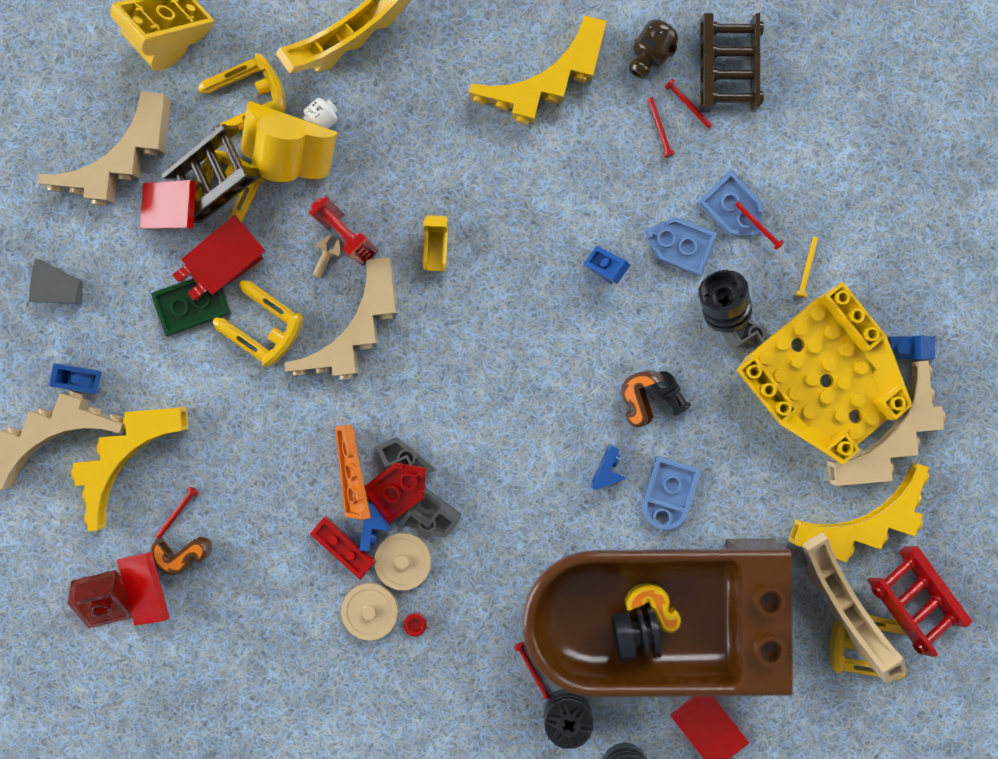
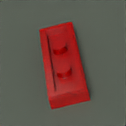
(343, 547)

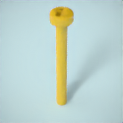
(801, 293)

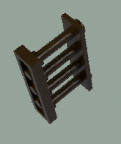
(710, 51)
(227, 187)

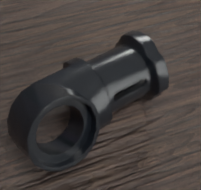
(671, 391)

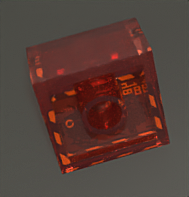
(99, 599)

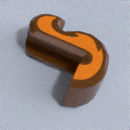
(636, 397)
(181, 561)

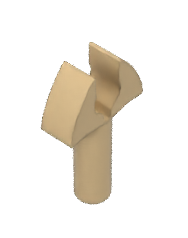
(326, 255)

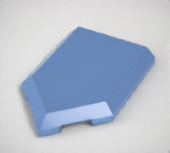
(721, 202)
(682, 244)

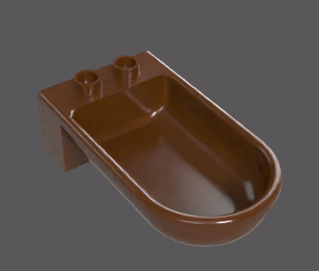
(729, 635)

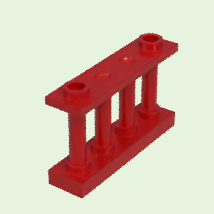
(329, 216)
(939, 595)

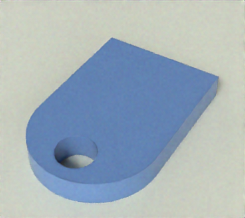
(669, 490)

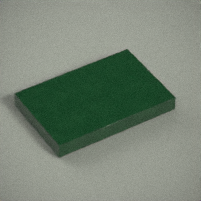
(180, 312)

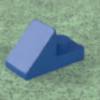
(607, 265)
(912, 347)
(74, 378)
(603, 475)
(376, 521)

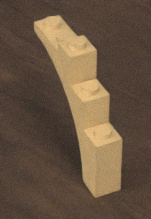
(123, 162)
(341, 354)
(44, 425)
(900, 440)
(847, 609)

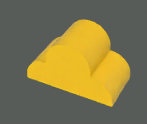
(161, 28)
(286, 145)

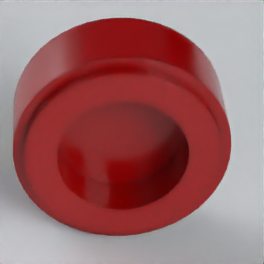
(415, 624)

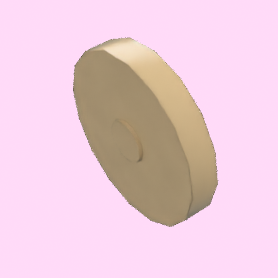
(403, 561)
(369, 611)

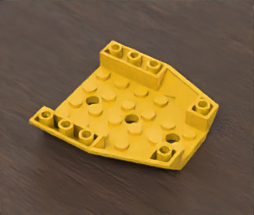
(848, 348)

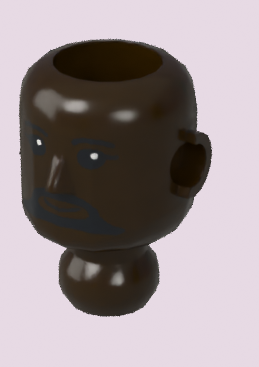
(653, 47)

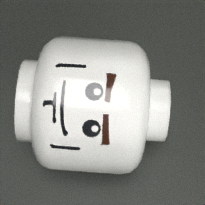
(321, 113)

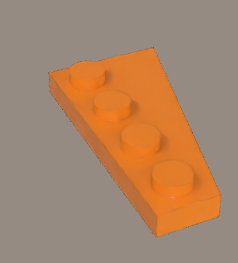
(351, 477)

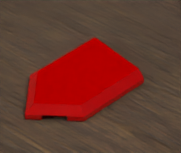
(397, 490)

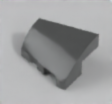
(53, 285)
(749, 335)
(398, 452)
(431, 516)

